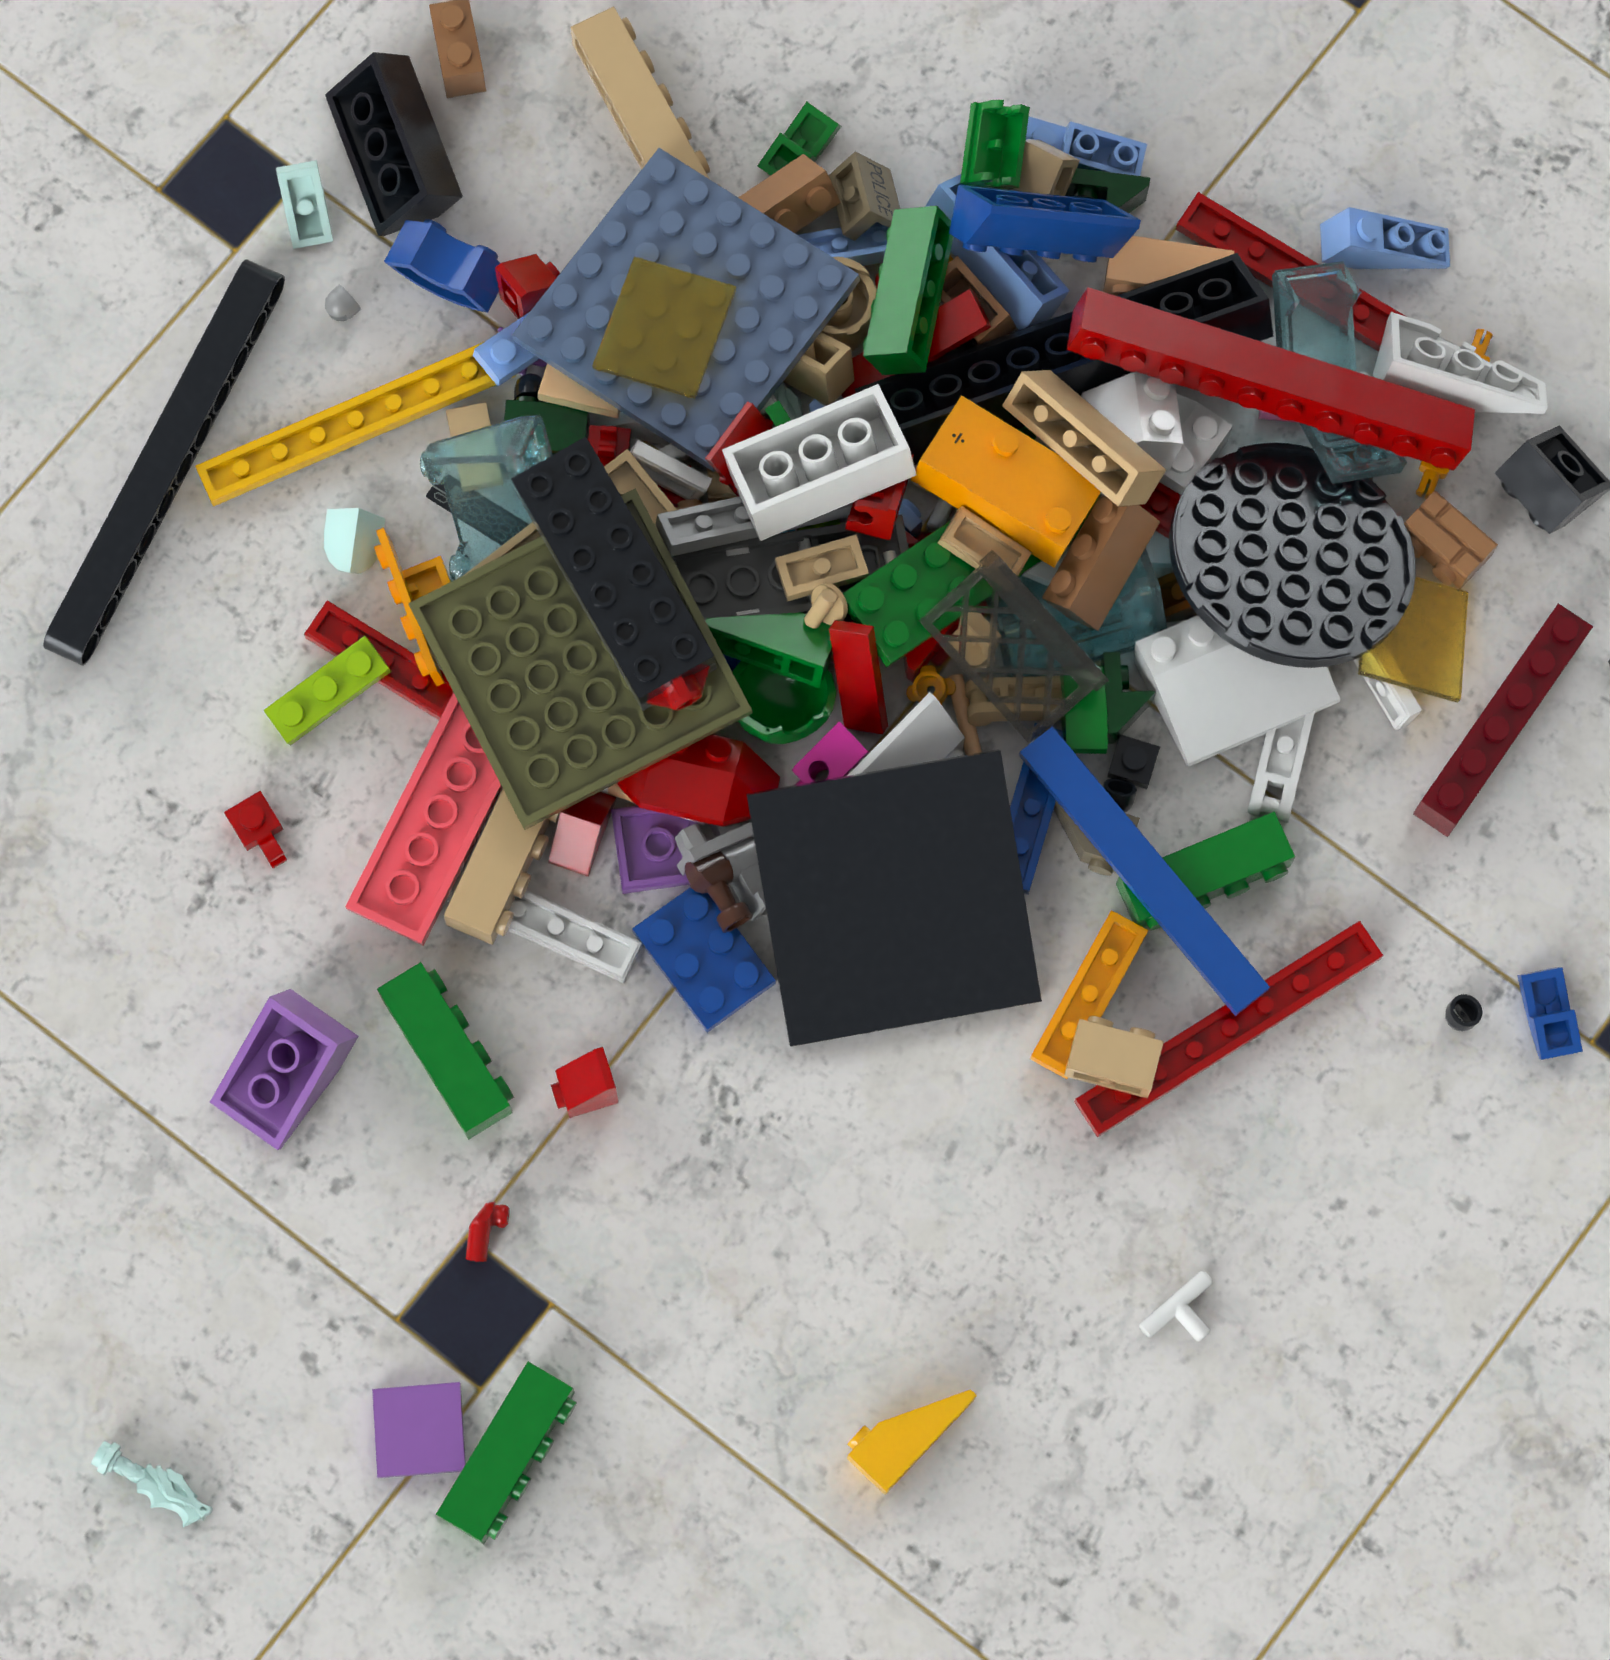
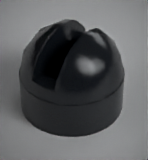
(527, 386)
(1121, 791)
(1468, 1010)

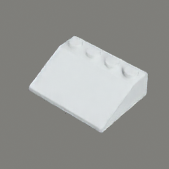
(1221, 695)

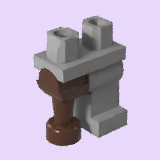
(720, 862)

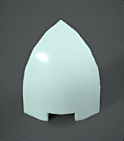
(351, 538)

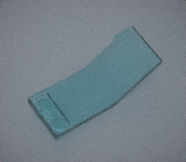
(1317, 321)

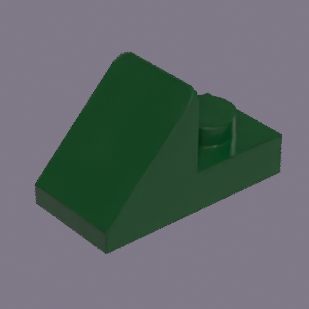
(1118, 189)
(1122, 707)

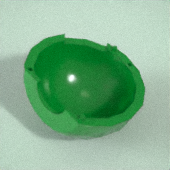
(783, 706)

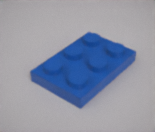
(705, 966)

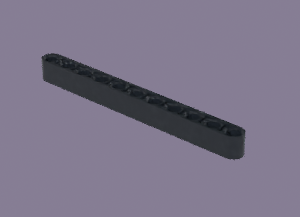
(164, 463)

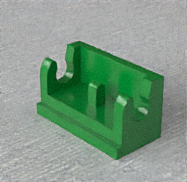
(995, 145)

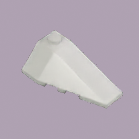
(1424, 362)

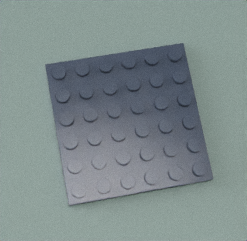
(693, 225)

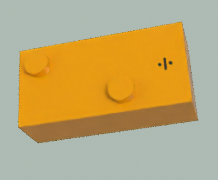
(1006, 480)

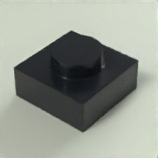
(1133, 761)

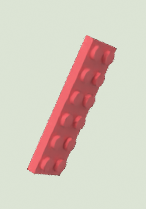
(429, 832)

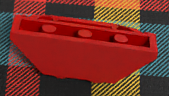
(703, 782)

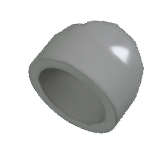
(341, 304)

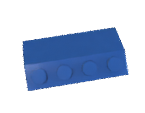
(1040, 223)

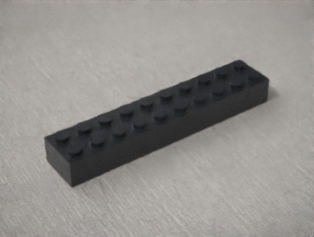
(1212, 294)

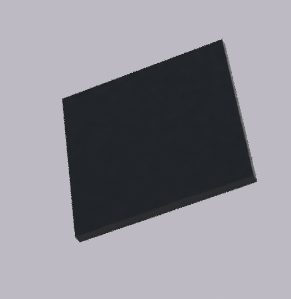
(894, 897)

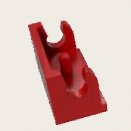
(877, 512)

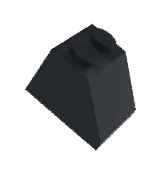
(1552, 479)

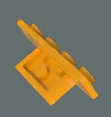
(409, 586)

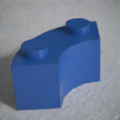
(445, 265)

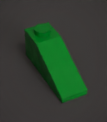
(776, 644)

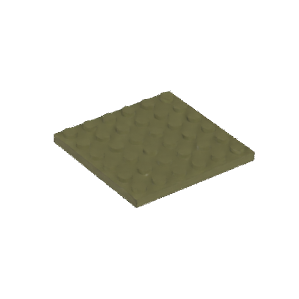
(546, 686)

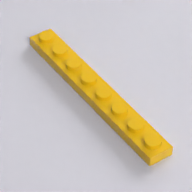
(343, 426)

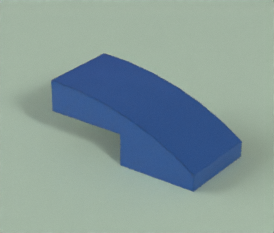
(1549, 1013)

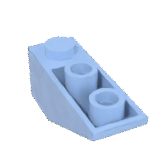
(1383, 242)

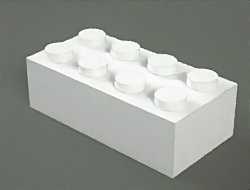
(819, 462)

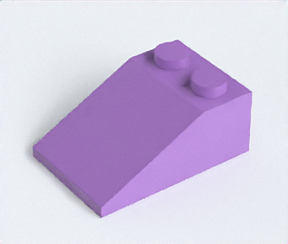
(283, 1067)

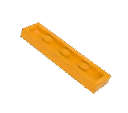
(1090, 989)

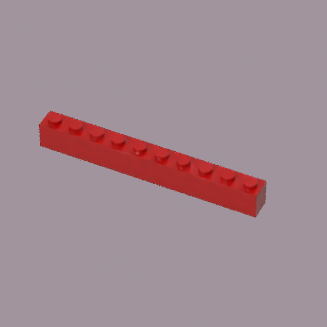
(1270, 379)

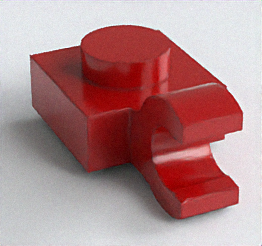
(256, 826)

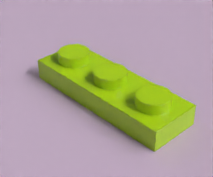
(327, 690)

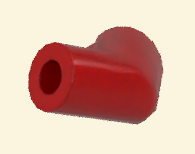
(480, 1229)

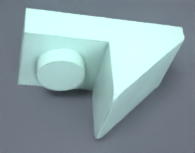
(304, 204)

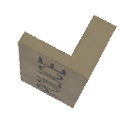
(864, 193)

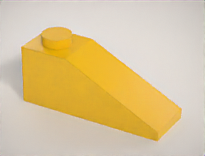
(901, 1441)

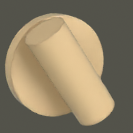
(827, 606)

